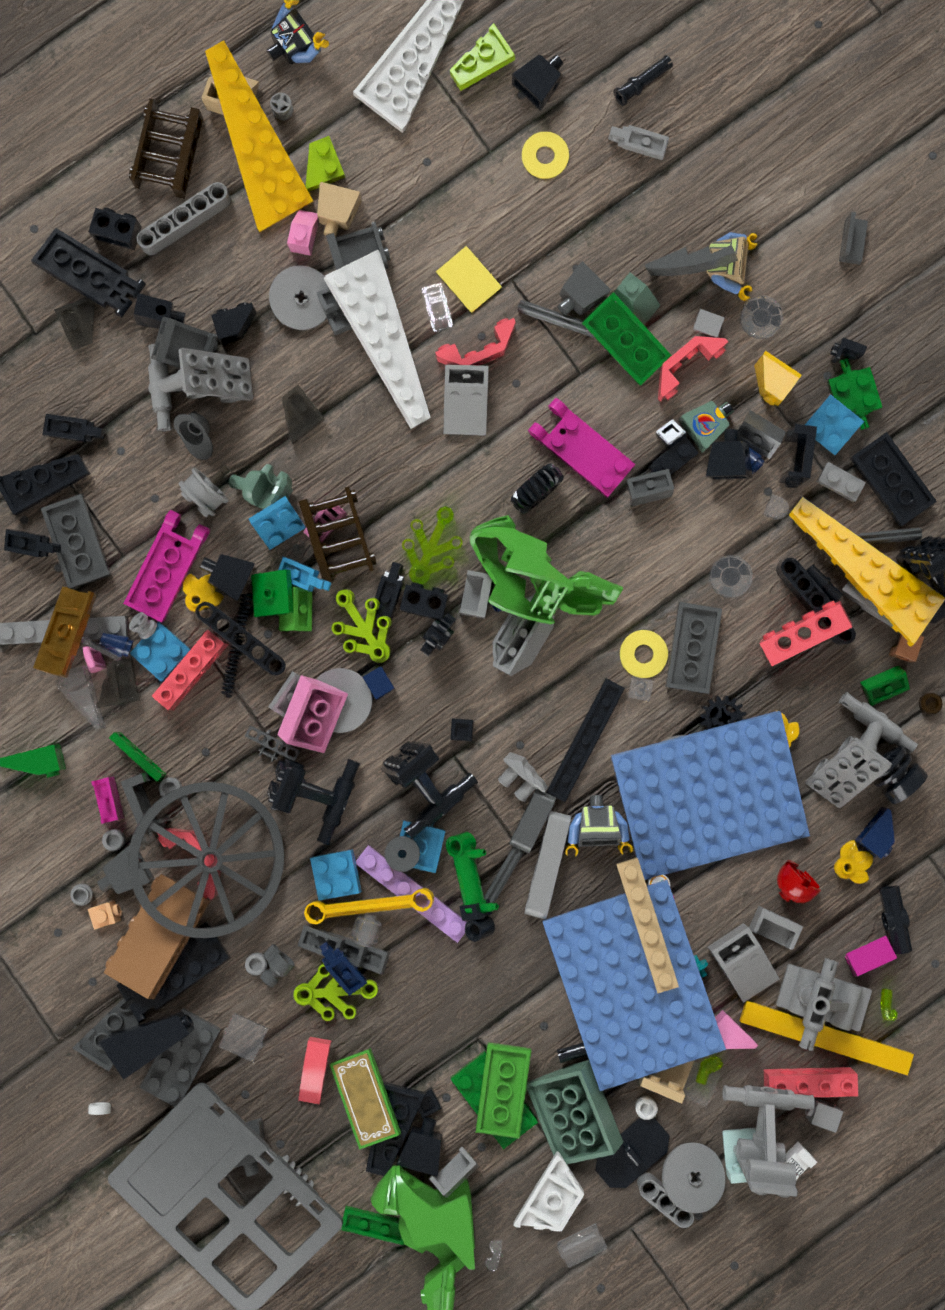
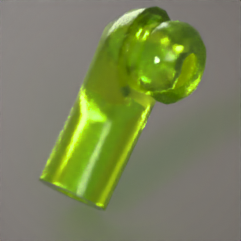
(886, 1004)
(707, 1067)

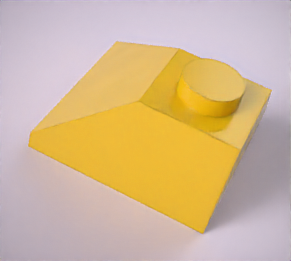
(774, 378)

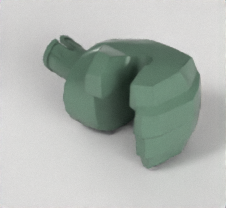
(262, 486)

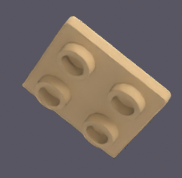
(669, 1081)

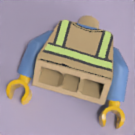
(733, 274)

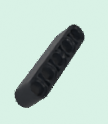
(805, 597)
(229, 635)

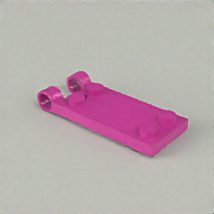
(583, 450)
(165, 569)

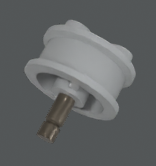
(204, 490)

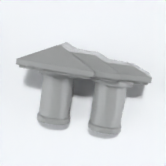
(519, 766)

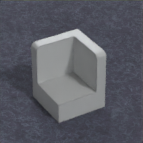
(708, 323)

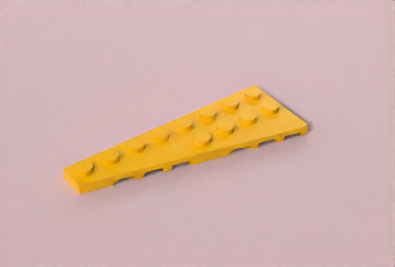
(265, 167)
(892, 589)

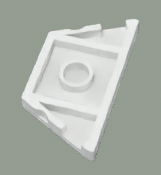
(552, 1198)

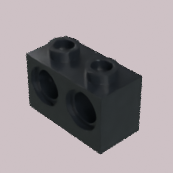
(113, 232)
(422, 607)

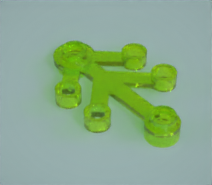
(430, 548)

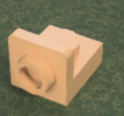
(105, 914)

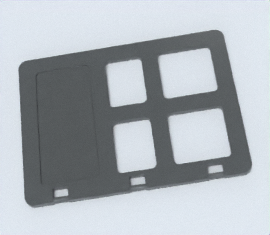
(186, 1162)

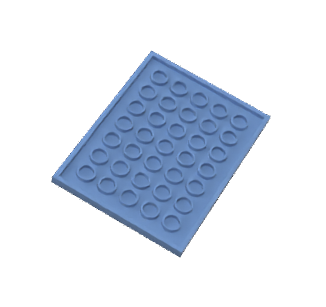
(710, 795)
(613, 995)

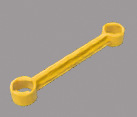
(368, 906)

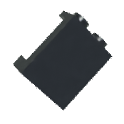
(805, 438)

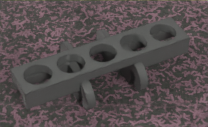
(265, 741)

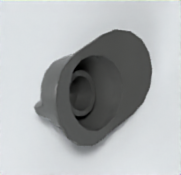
(194, 433)

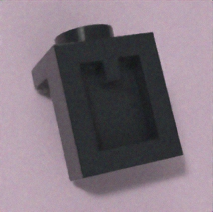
(850, 349)

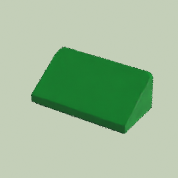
(885, 685)

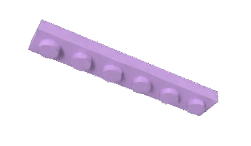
(402, 884)

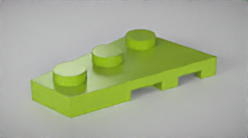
(484, 59)

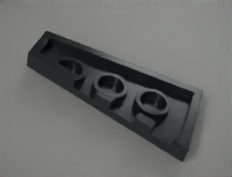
(33, 485)
(405, 1106)

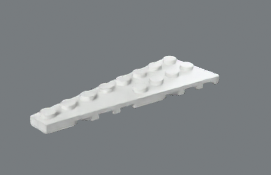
(403, 70)
(371, 310)

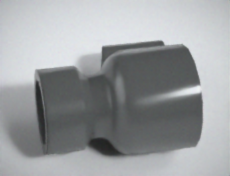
(279, 964)

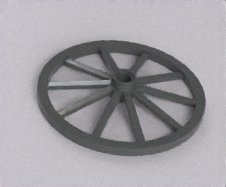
(266, 895)

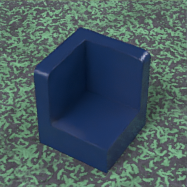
(378, 683)

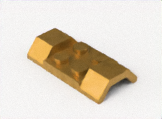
(64, 632)

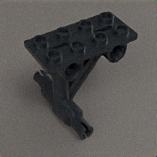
(930, 559)
(410, 767)
(291, 784)

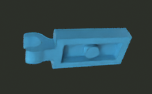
(304, 576)

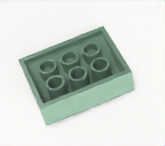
(575, 1113)

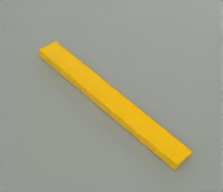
(829, 1038)

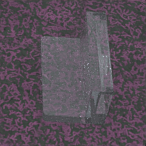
(581, 1245)

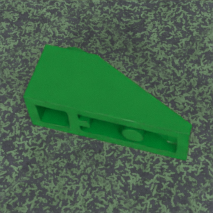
(40, 761)

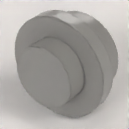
(81, 894)

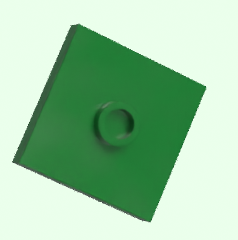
(272, 593)

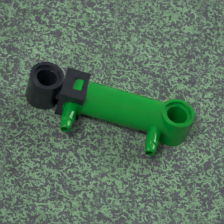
(474, 905)

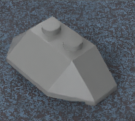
(519, 643)

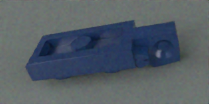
(342, 969)

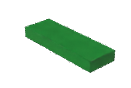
(138, 756)
(371, 1225)

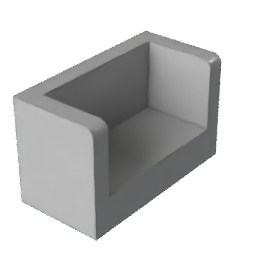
(476, 594)
(775, 927)
(454, 1173)

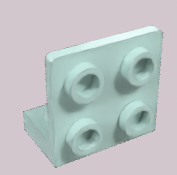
(732, 1165)

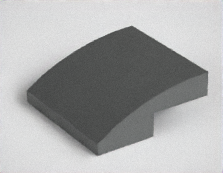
(333, 312)

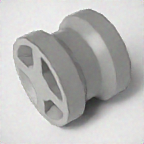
(278, 102)
(142, 625)

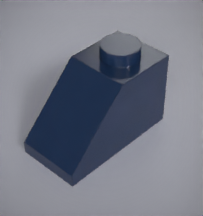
(878, 834)

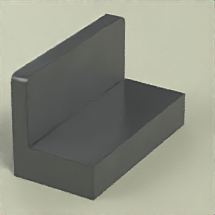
(853, 240)
(760, 434)
(650, 487)

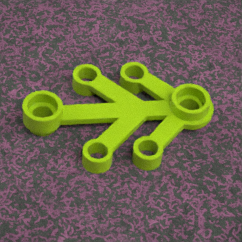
(364, 628)
(331, 993)

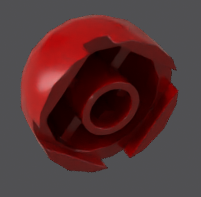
(796, 884)

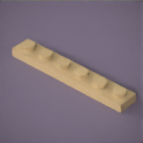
(647, 925)

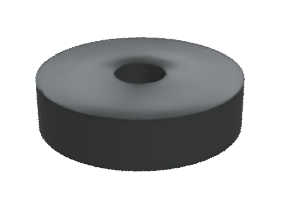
(397, 862)

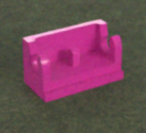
(108, 799)
(870, 956)

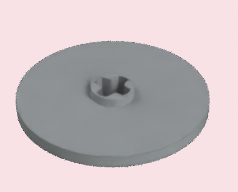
(289, 285)
(359, 698)
(710, 1177)

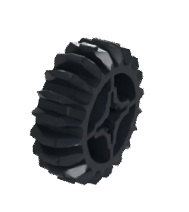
(537, 488)

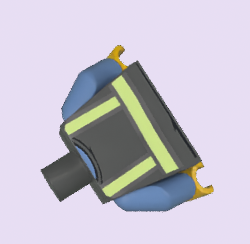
(598, 827)

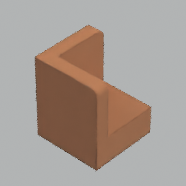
(904, 651)

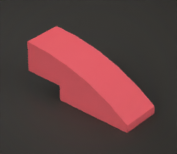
(314, 1070)

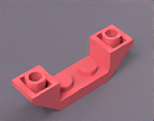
(503, 331)
(708, 346)
(189, 836)

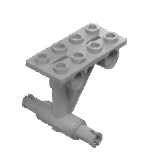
(200, 376)
(857, 759)
(822, 999)
(763, 1157)

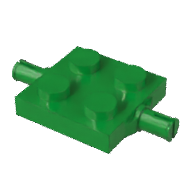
(856, 391)

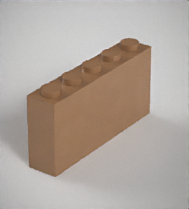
(148, 948)

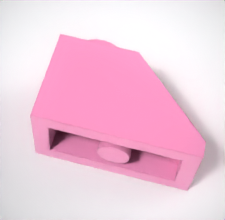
(303, 232)
(732, 1034)

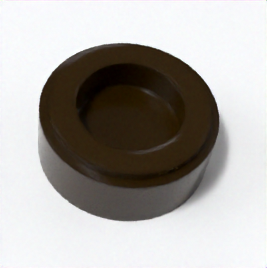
(930, 703)

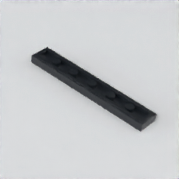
(585, 740)

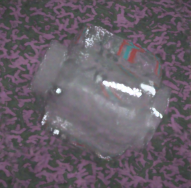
(366, 930)

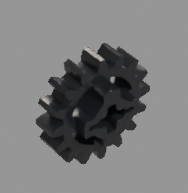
(438, 634)
(720, 708)

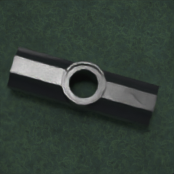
(895, 919)

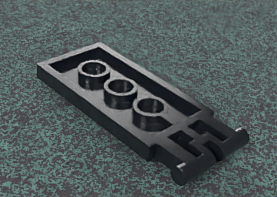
(87, 272)
(194, 963)

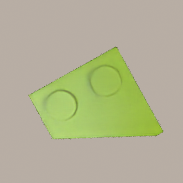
(322, 164)

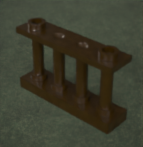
(182, 162)
(316, 530)

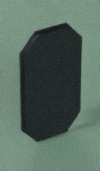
(641, 1147)

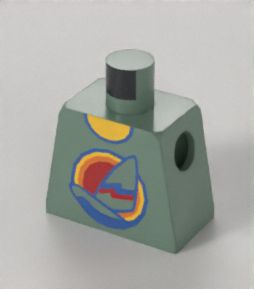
(706, 423)

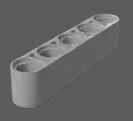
(188, 208)
(547, 865)

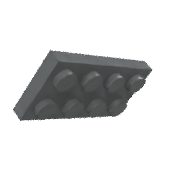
(81, 551)
(693, 647)
(178, 1066)

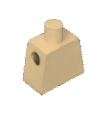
(337, 207)

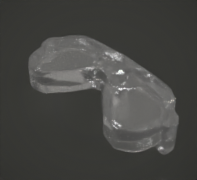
(496, 1249)

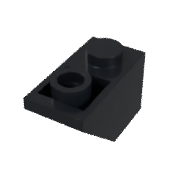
(233, 323)

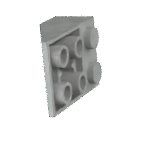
(465, 400)
(743, 962)

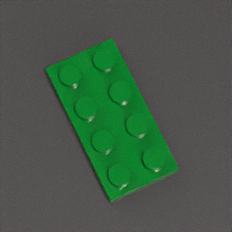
(626, 339)
(469, 1083)

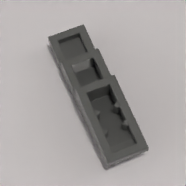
(683, 263)
(366, 957)

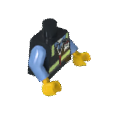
(294, 37)

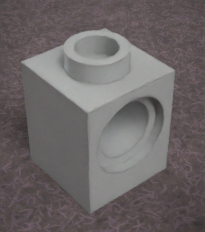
(824, 1115)

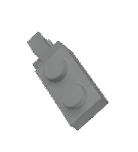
(640, 141)

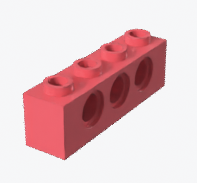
(839, 623)
(190, 670)
(814, 1081)

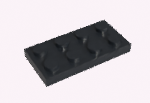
(893, 479)

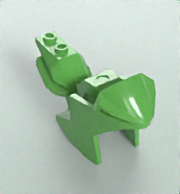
(527, 556)
(431, 1224)

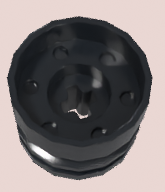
(900, 778)

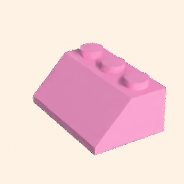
(312, 714)

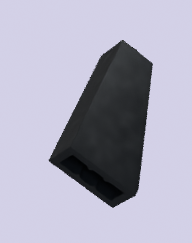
(141, 1044)

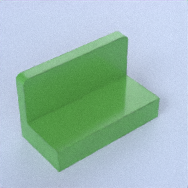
(302, 617)

